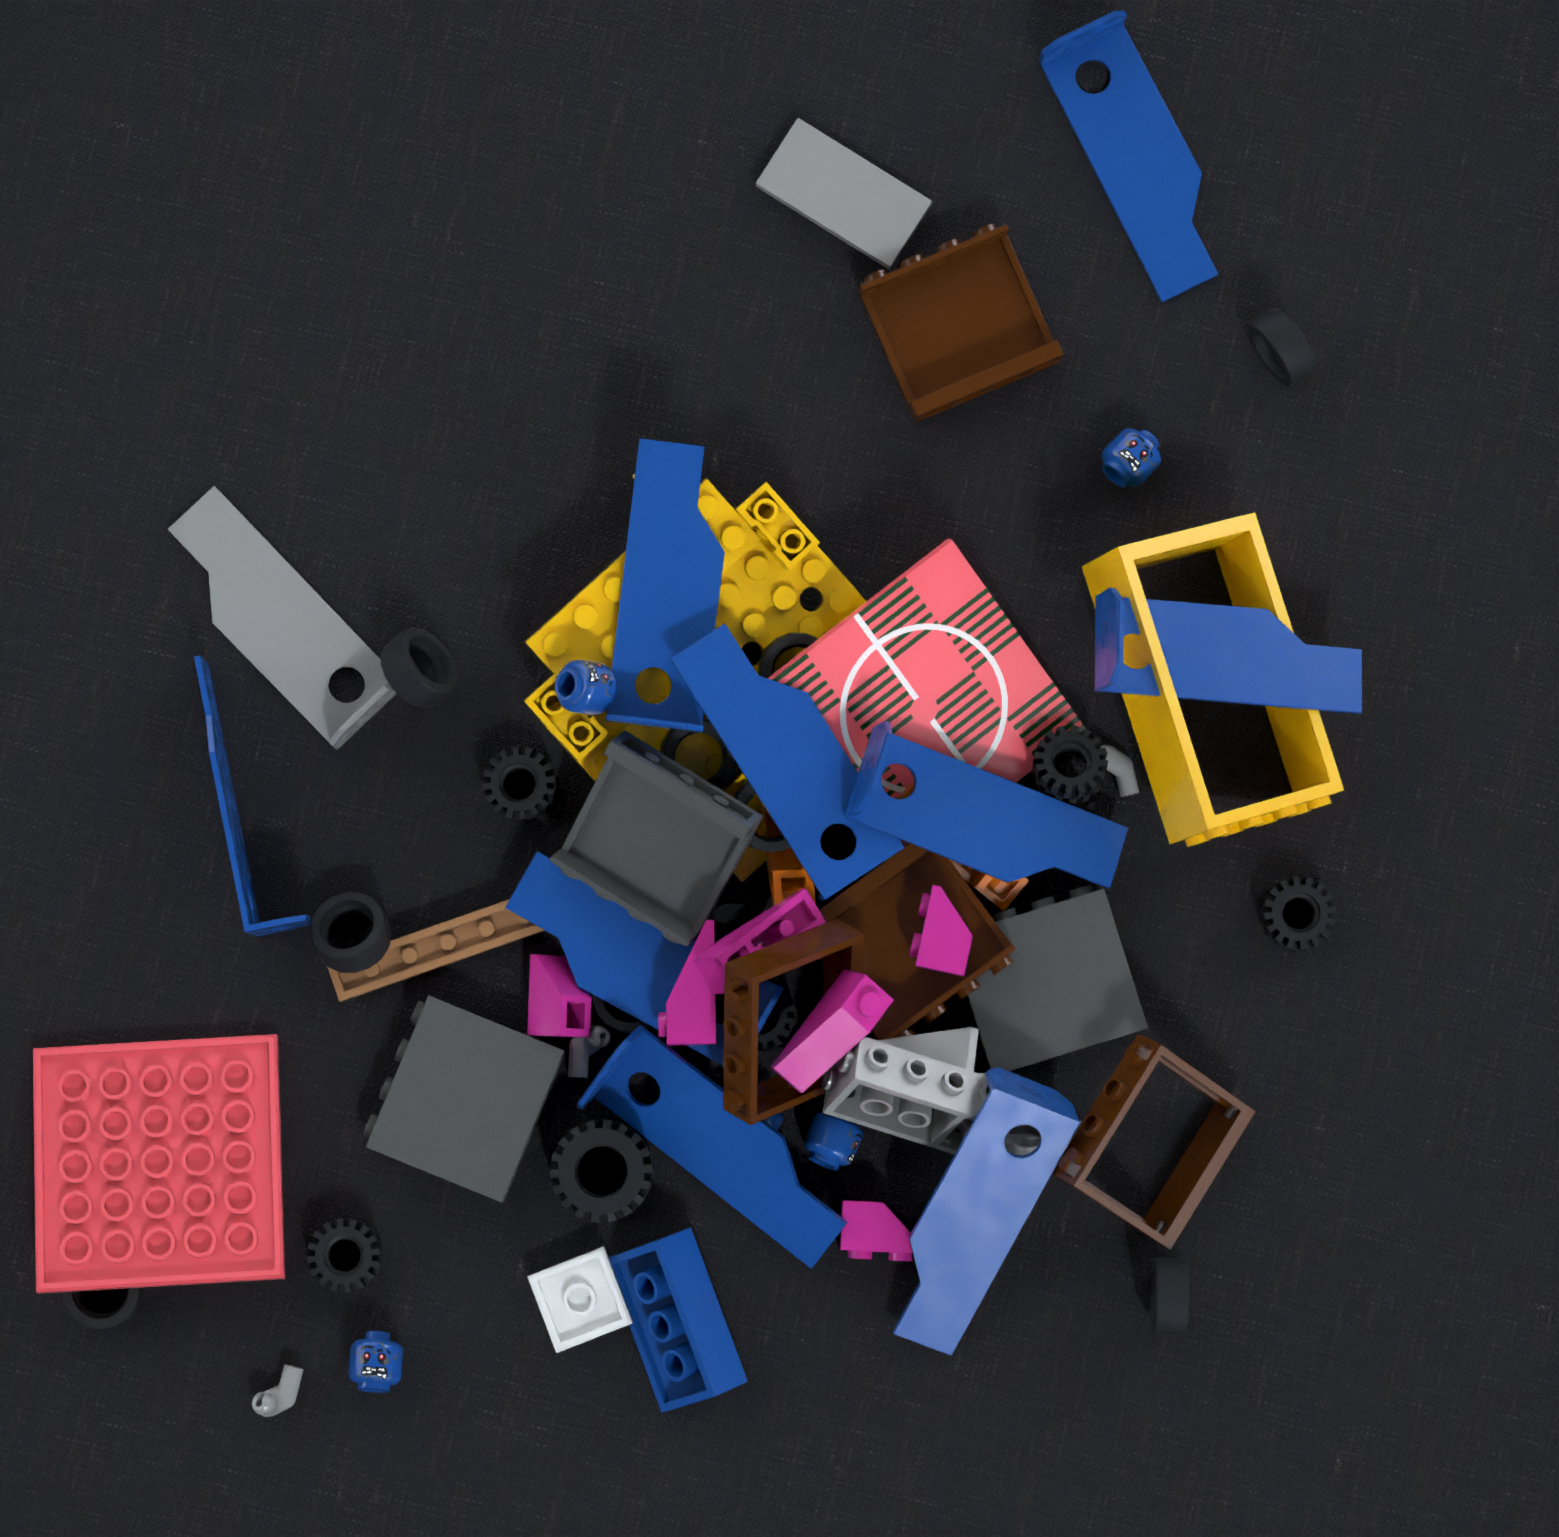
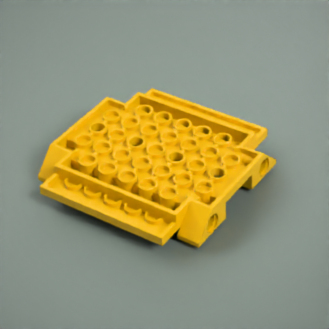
(764, 572)

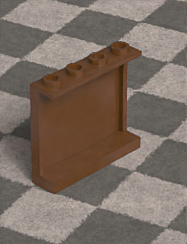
(958, 322)
(887, 912)

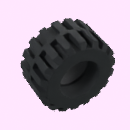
(565, 1171)

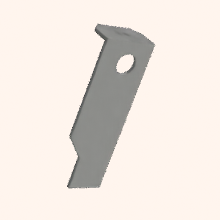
(280, 619)

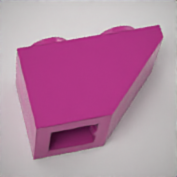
(945, 937)
(555, 1000)
(873, 1229)

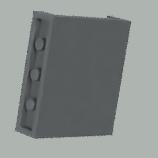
(657, 839)
(1062, 989)
(463, 1098)

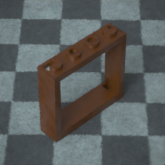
(741, 1092)
(1198, 1164)

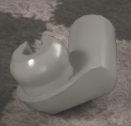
(1123, 769)
(583, 1047)
(281, 1396)

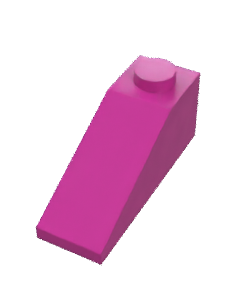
(779, 922)
(692, 1003)
(832, 1029)

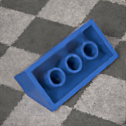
(677, 1321)

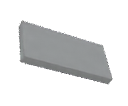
(843, 193)

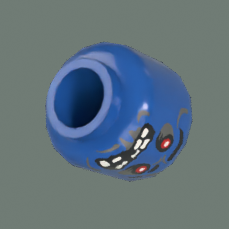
(1131, 457)
(585, 687)
(832, 1141)
(375, 1362)

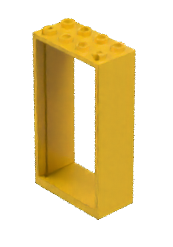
(1160, 721)

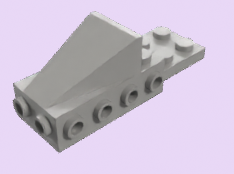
(917, 1089)

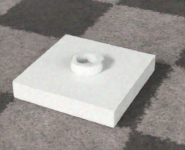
(580, 1299)

